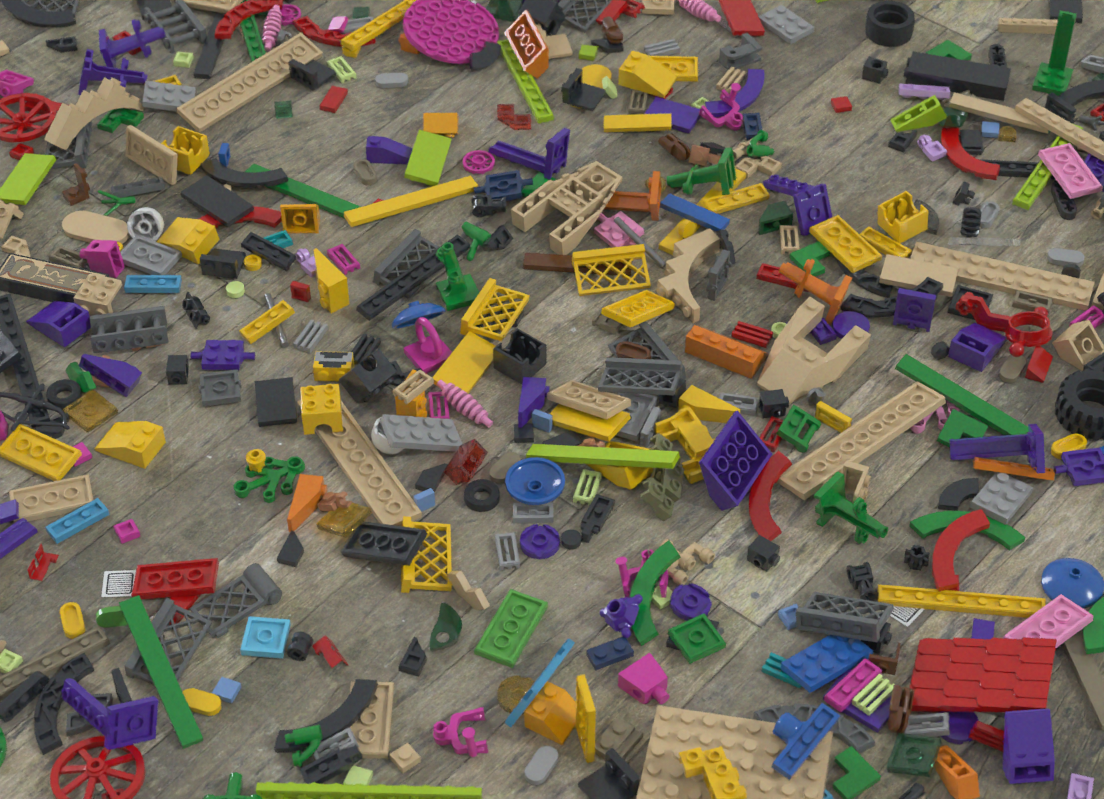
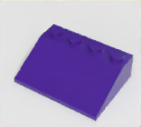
(733, 462)

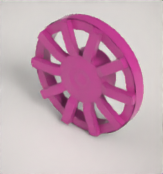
(287, 14)
(478, 161)

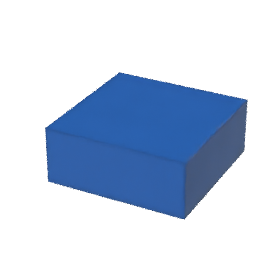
(224, 154)

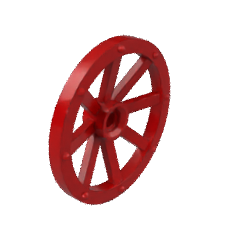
(23, 121)
(97, 770)

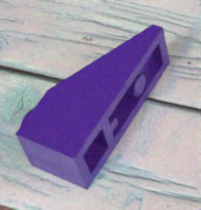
(386, 151)
(114, 373)
(532, 397)

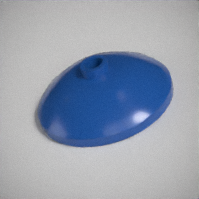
(414, 311)
(535, 481)
(1073, 580)

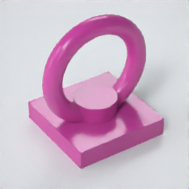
(427, 352)

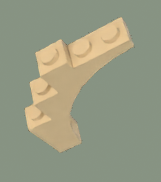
(73, 118)
(687, 257)

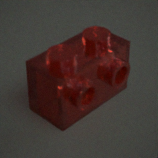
(465, 462)

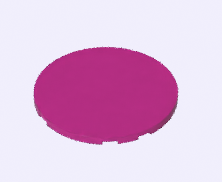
(449, 29)

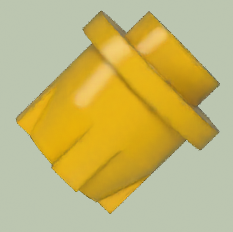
(256, 459)

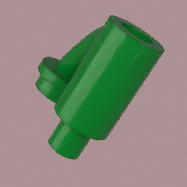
(759, 150)
(304, 735)

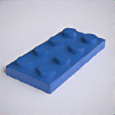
(825, 661)

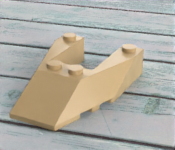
(576, 195)
(800, 365)

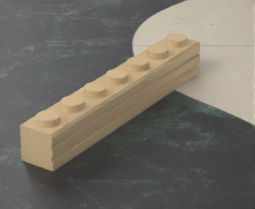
(1024, 25)

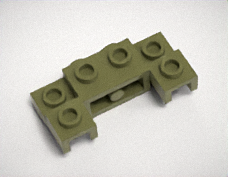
(665, 483)

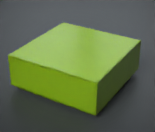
(588, 52)

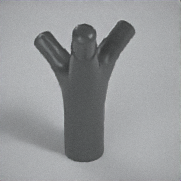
(1091, 120)

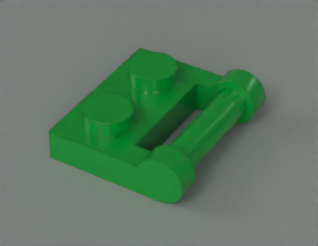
(794, 423)

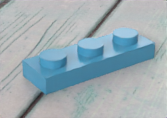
(153, 284)
(77, 520)

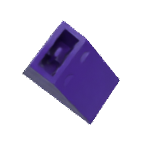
(61, 322)
(976, 346)
(1028, 746)

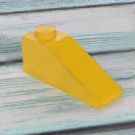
(706, 405)

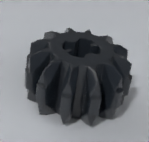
(970, 222)

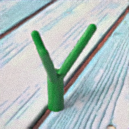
(120, 201)

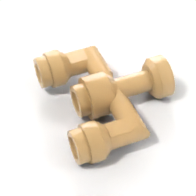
(687, 561)

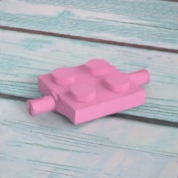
(613, 234)

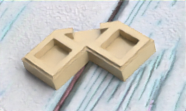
(765, 165)
(16, 246)
(473, 596)

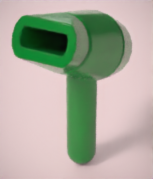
(478, 236)

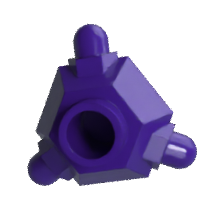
(622, 614)

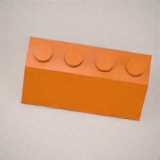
(528, 45)
(724, 351)

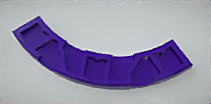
(744, 98)

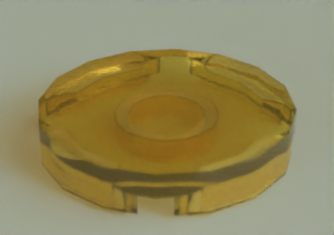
(512, 691)

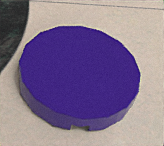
(847, 320)
(539, 541)
(690, 601)
(959, 726)

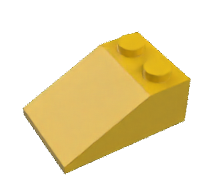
(645, 75)
(190, 237)
(331, 284)
(133, 442)
(623, 476)

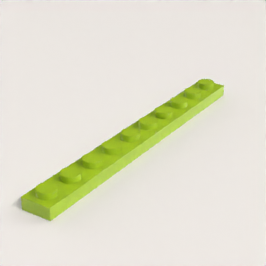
(359, 791)

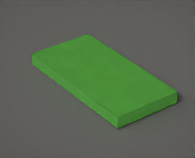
(511, 628)

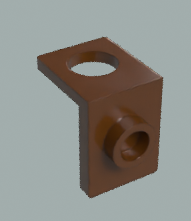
(886, 664)

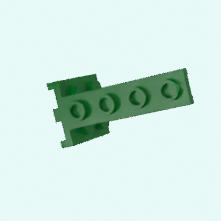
(1055, 76)

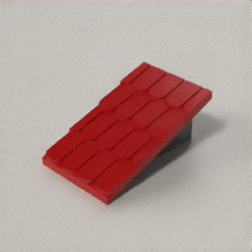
(982, 674)

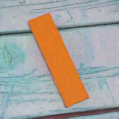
(1011, 468)

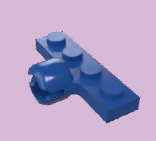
(801, 738)

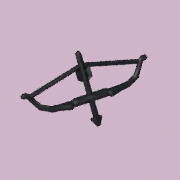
(21, 416)

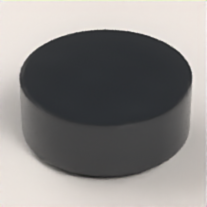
(1071, 270)
(571, 539)

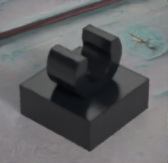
(962, 194)

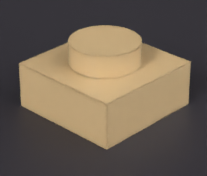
(405, 758)

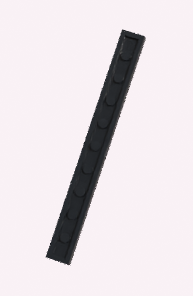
(22, 367)

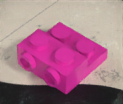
(13, 83)

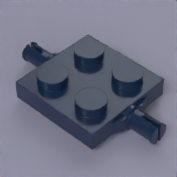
(504, 185)

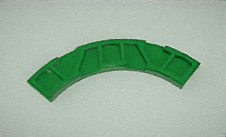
(939, 521)
(645, 586)
(1094, 632)

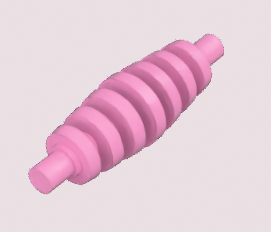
(700, 9)
(271, 28)
(464, 403)

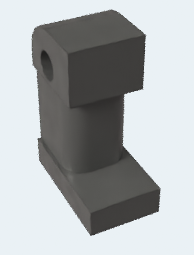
(741, 55)

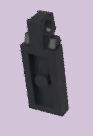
(596, 516)
(331, 765)

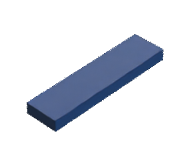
(694, 213)

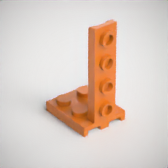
(639, 201)

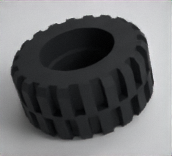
(1073, 412)

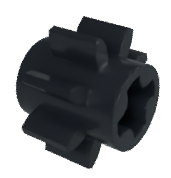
(916, 557)

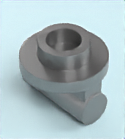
(815, 395)

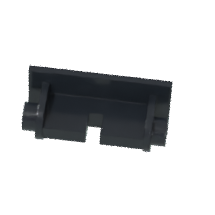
(195, 311)

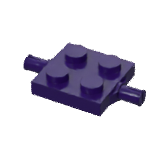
(223, 355)
(1083, 466)

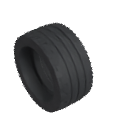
(886, 34)

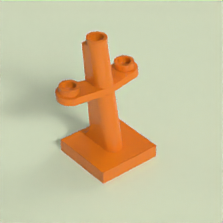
(829, 294)

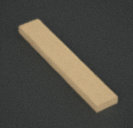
(993, 111)

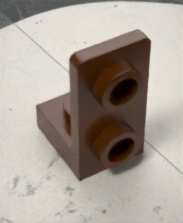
(79, 192)

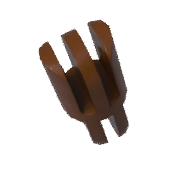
(612, 30)
(675, 147)
(900, 708)

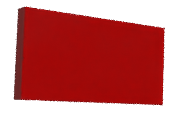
(742, 17)
(175, 578)

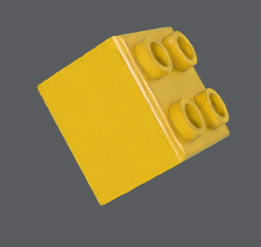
(190, 148)
(901, 218)
(321, 406)

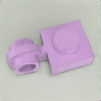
(933, 150)
(306, 261)

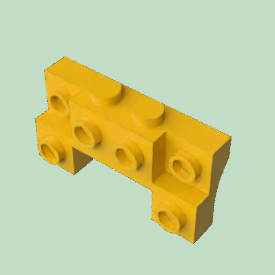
(692, 437)
(717, 772)

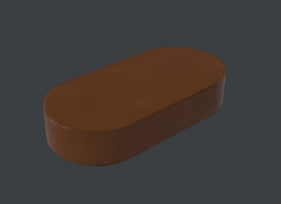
(631, 350)

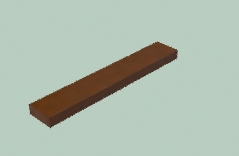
(563, 263)

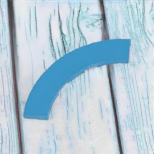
(539, 683)

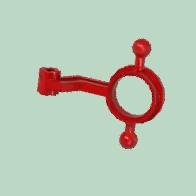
(1008, 324)

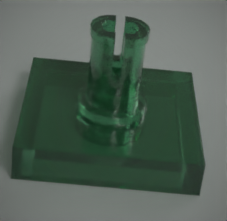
(505, 9)

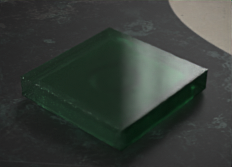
(914, 755)

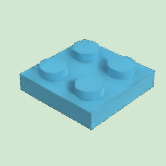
(265, 637)

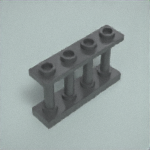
(185, 15)
(128, 329)

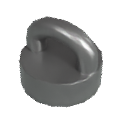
(281, 36)

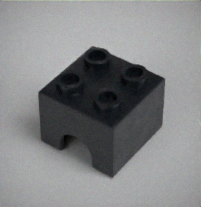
(545, 13)
(521, 357)
(368, 377)

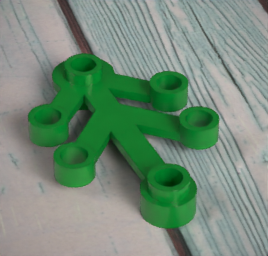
(291, 468)

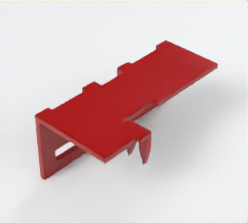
(44, 562)
(331, 656)

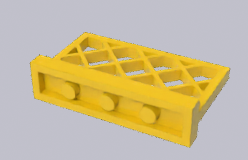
(607, 256)
(481, 306)
(408, 572)

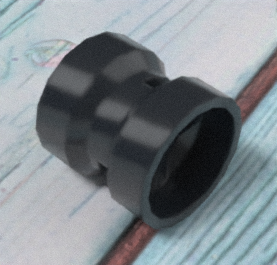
(299, 647)

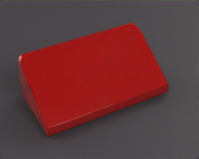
(1039, 365)

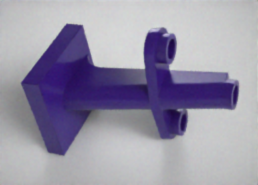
(111, 49)
(94, 72)

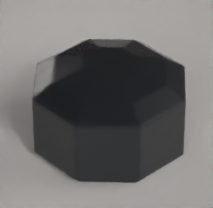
(940, 350)

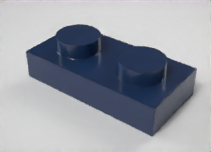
(752, 124)
(610, 653)

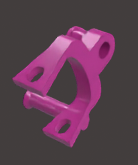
(733, 118)
(628, 576)
(448, 734)

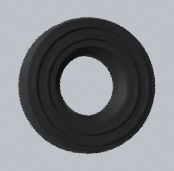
(63, 385)
(481, 485)

